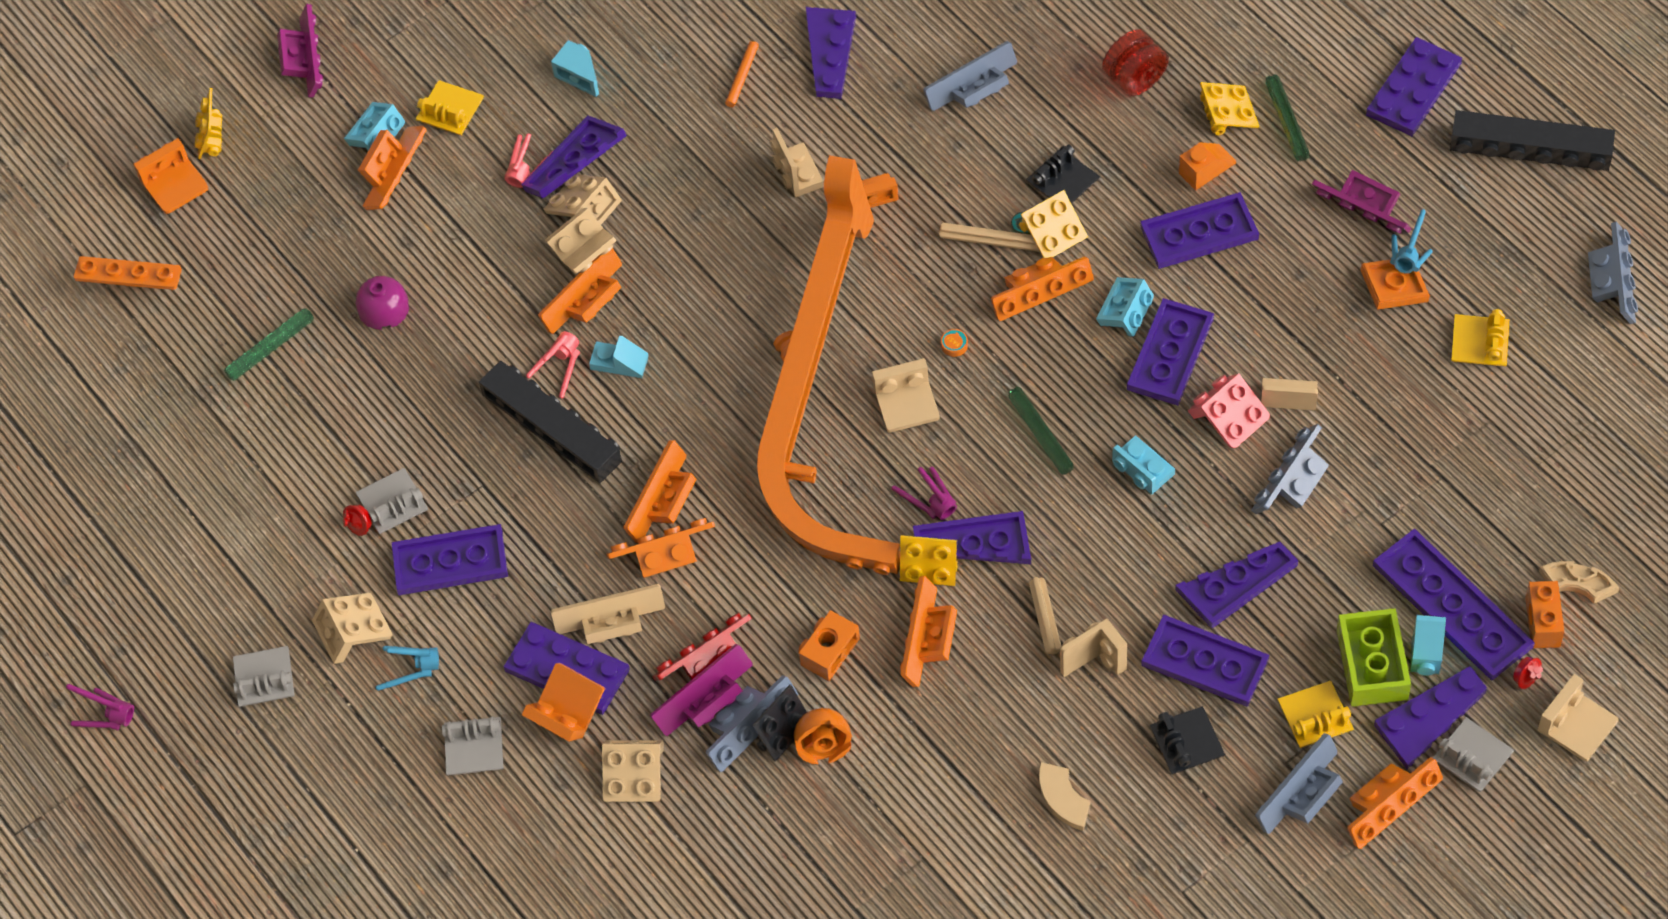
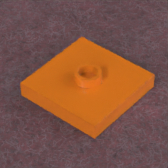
(1391, 287)

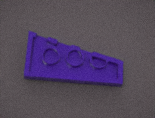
(830, 48)
(576, 151)
(985, 537)
(1226, 590)
(1423, 719)

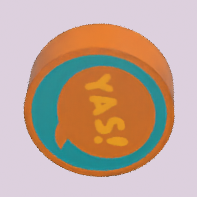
(954, 342)

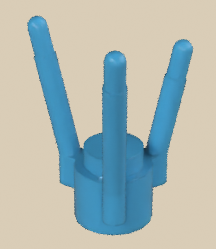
(1407, 257)
(425, 658)

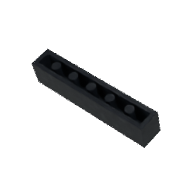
(1532, 140)
(551, 421)

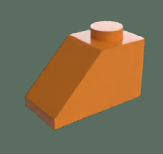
(1204, 163)

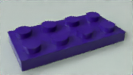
(1414, 86)
(1199, 230)
(1170, 351)
(449, 559)
(543, 648)
(1205, 660)

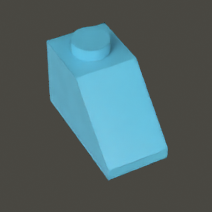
(575, 67)
(1427, 645)

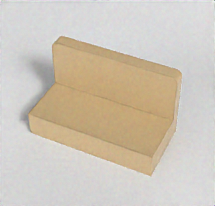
(1289, 394)

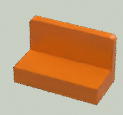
(880, 190)

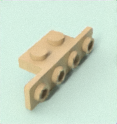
(609, 615)

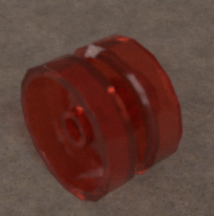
(1135, 62)

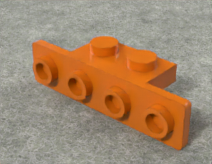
(387, 162)
(127, 273)
(1039, 284)
(584, 294)
(662, 494)
(663, 552)
(928, 633)
(1389, 797)

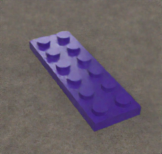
(1443, 591)

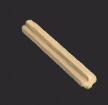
(988, 236)

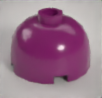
(381, 302)

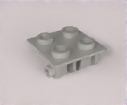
(392, 500)
(263, 676)
(473, 745)
(1473, 754)

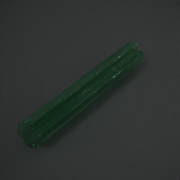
(1287, 118)
(269, 344)
(1040, 430)

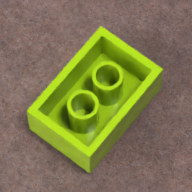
(1373, 657)

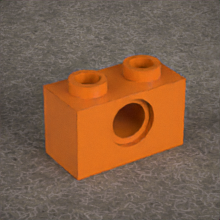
(1545, 614)
(827, 660)

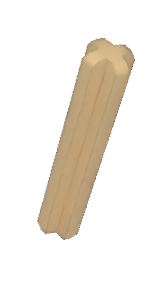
(1045, 615)

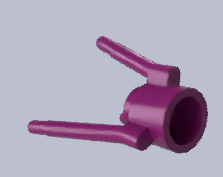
(940, 502)
(117, 711)

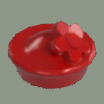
(357, 519)
(1527, 672)

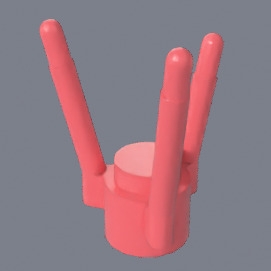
(518, 170)
(563, 347)

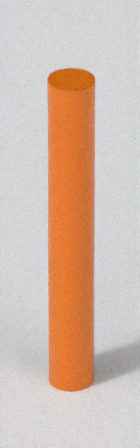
(741, 74)

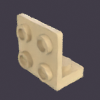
(797, 166)
(581, 192)
(580, 241)
(905, 395)
(349, 622)
(1097, 640)
(1576, 721)
(631, 770)

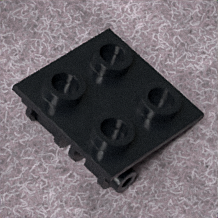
(1063, 173)
(779, 722)
(1186, 739)

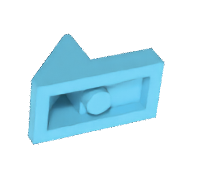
(622, 359)

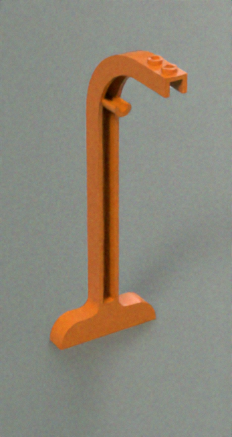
(846, 218)

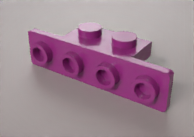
(299, 52)
(1368, 196)
(705, 693)

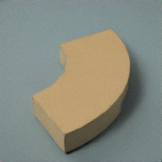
(1580, 579)
(1061, 797)

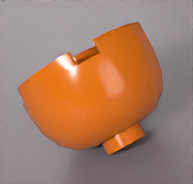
(822, 735)

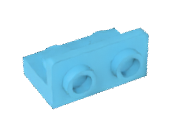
(376, 118)
(1126, 304)
(1142, 464)

